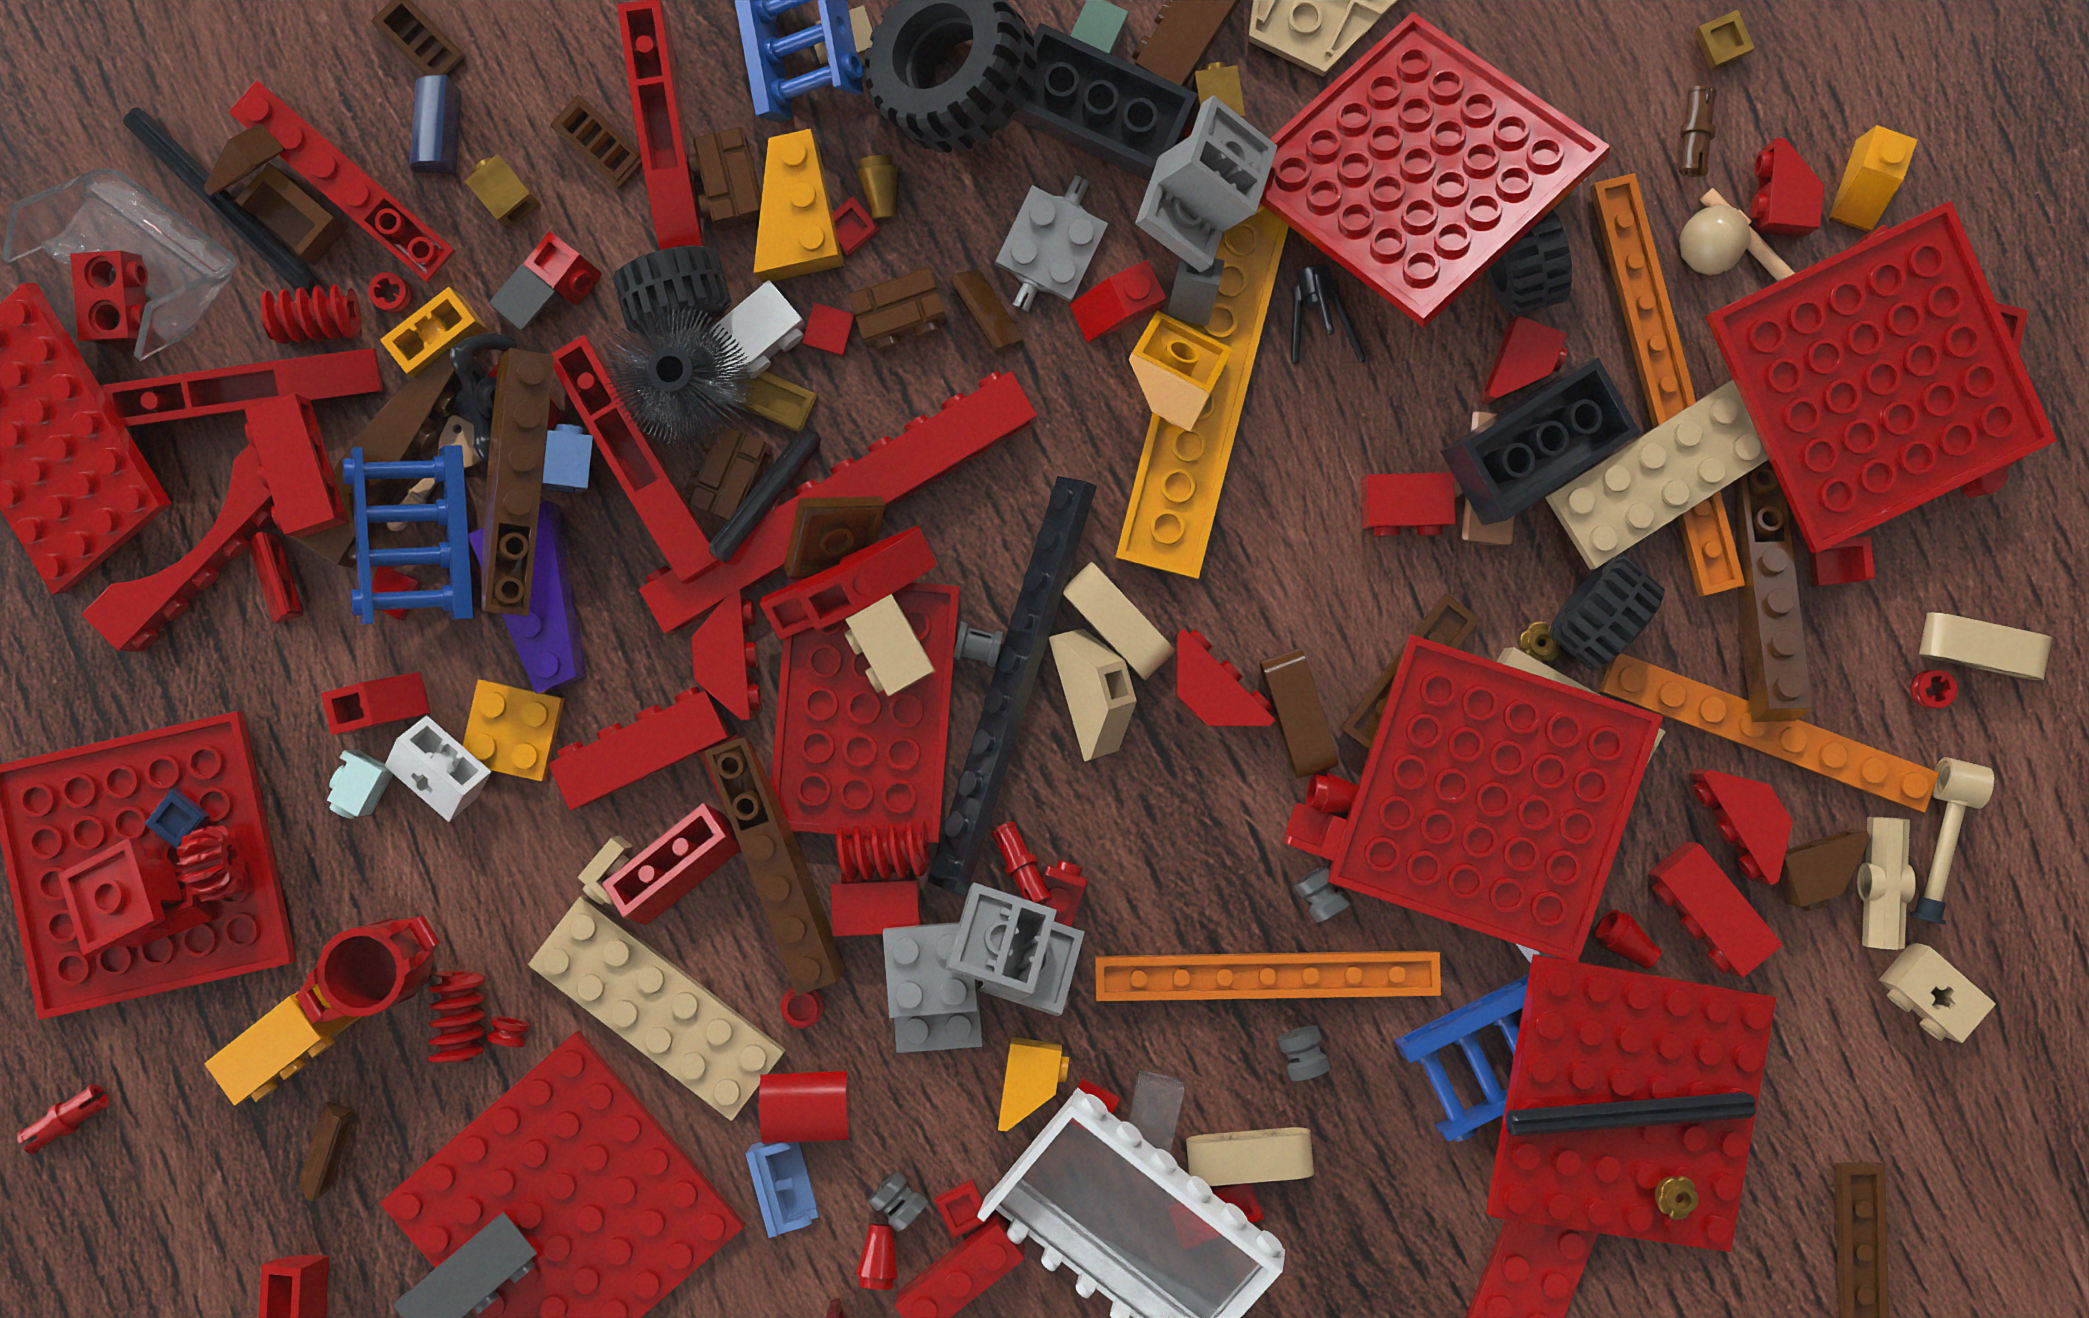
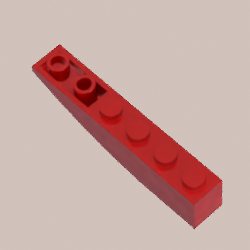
(660, 122)
(344, 182)
(243, 386)
(633, 458)

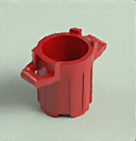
(370, 969)

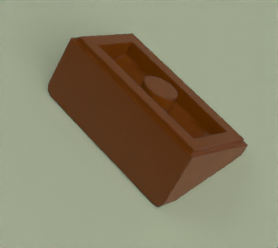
(986, 310)
(325, 1149)

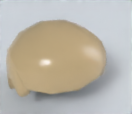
(1714, 239)

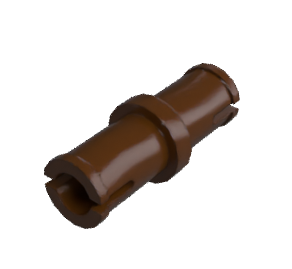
(1698, 131)

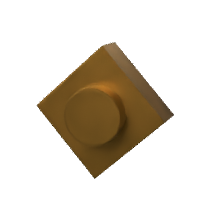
(1724, 40)

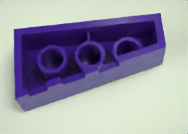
(550, 635)

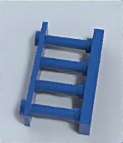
(766, 54)
(448, 511)
(1462, 1028)

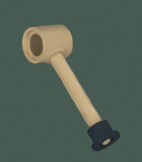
(1960, 786)

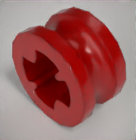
(377, 285)
(1923, 681)
(508, 1031)

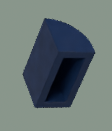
(435, 125)

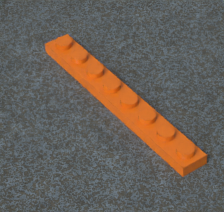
(1790, 741)
(1267, 975)

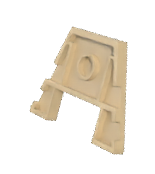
(1313, 31)

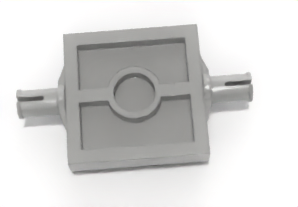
(1051, 244)

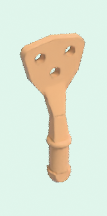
(422, 490)

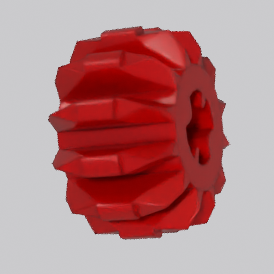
(212, 863)

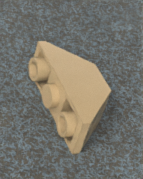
(1095, 690)

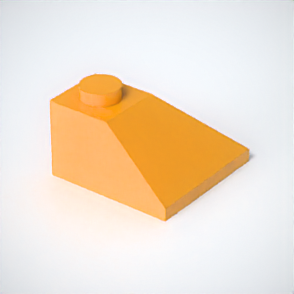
(1177, 368)

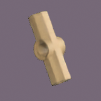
(1886, 883)

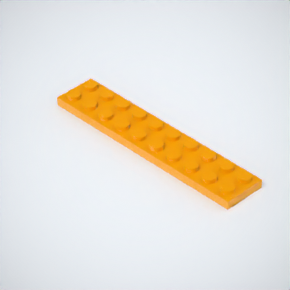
(1184, 469)

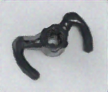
(477, 395)

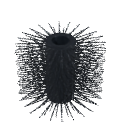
(680, 377)

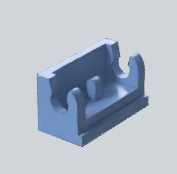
(782, 1186)

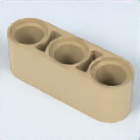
(1118, 621)
(1985, 646)
(1251, 1156)

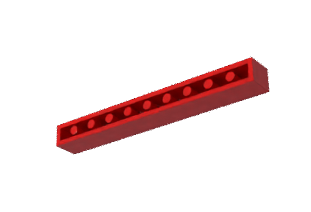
(890, 470)

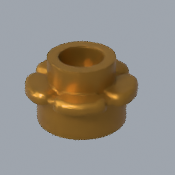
(1530, 637)
(1666, 1195)

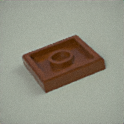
(830, 530)

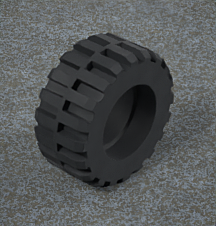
(976, 97)

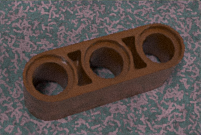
(1298, 713)

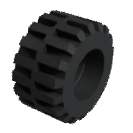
(1534, 270)
(671, 276)
(1607, 612)

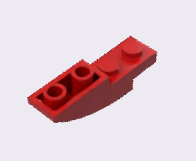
(850, 586)

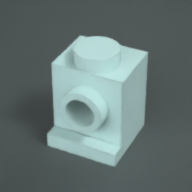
(358, 784)

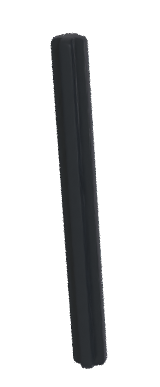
(221, 203)
(1630, 1114)

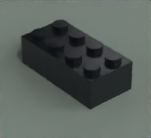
(1103, 103)
(1540, 442)

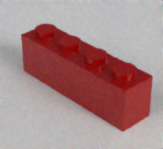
(639, 749)

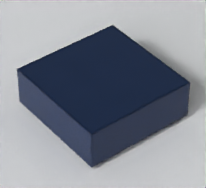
(176, 817)

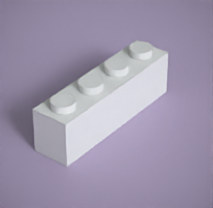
(762, 328)

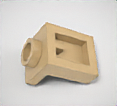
(604, 864)

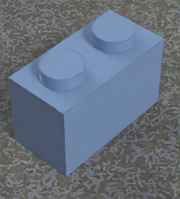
(567, 459)

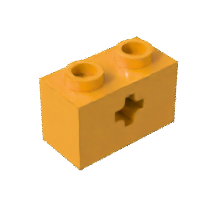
(432, 331)

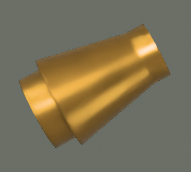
(879, 184)

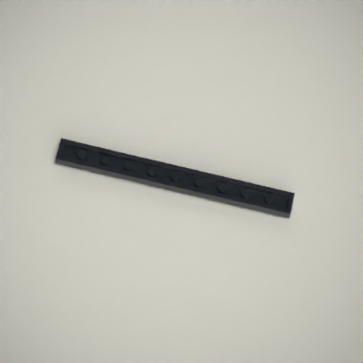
(1011, 685)

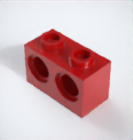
(98, 299)

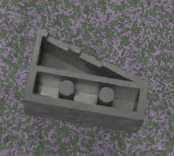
(471, 1274)

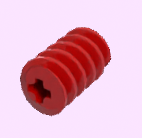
(310, 317)
(882, 852)
(457, 1016)

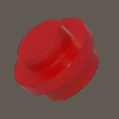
(802, 1010)

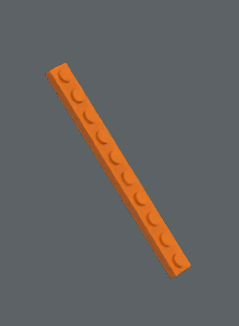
(1661, 364)

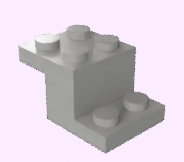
(1206, 184)
(1015, 949)
(927, 1001)

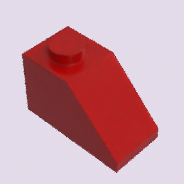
(1118, 301)
(1524, 358)

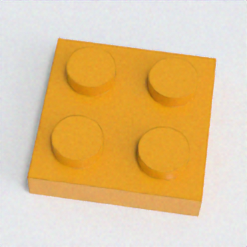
(513, 729)

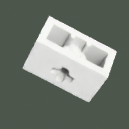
(437, 768)

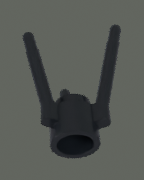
(1320, 290)

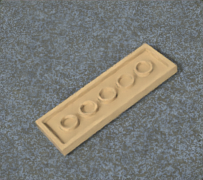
(1659, 476)
(656, 1007)

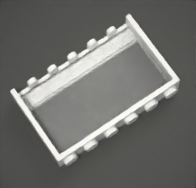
(1132, 1221)

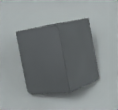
(1195, 292)
(524, 298)

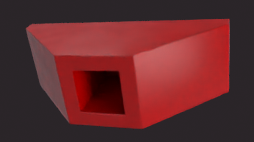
(726, 656)
(1213, 688)
(1749, 819)

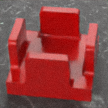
(119, 897)

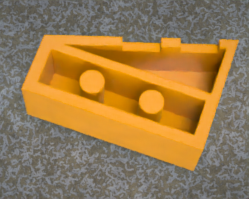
(795, 212)
(273, 1049)

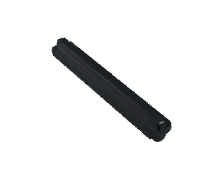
(764, 495)

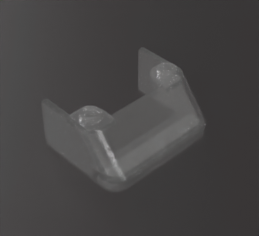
(113, 214)

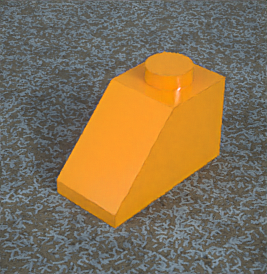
(1872, 177)
(1030, 1078)

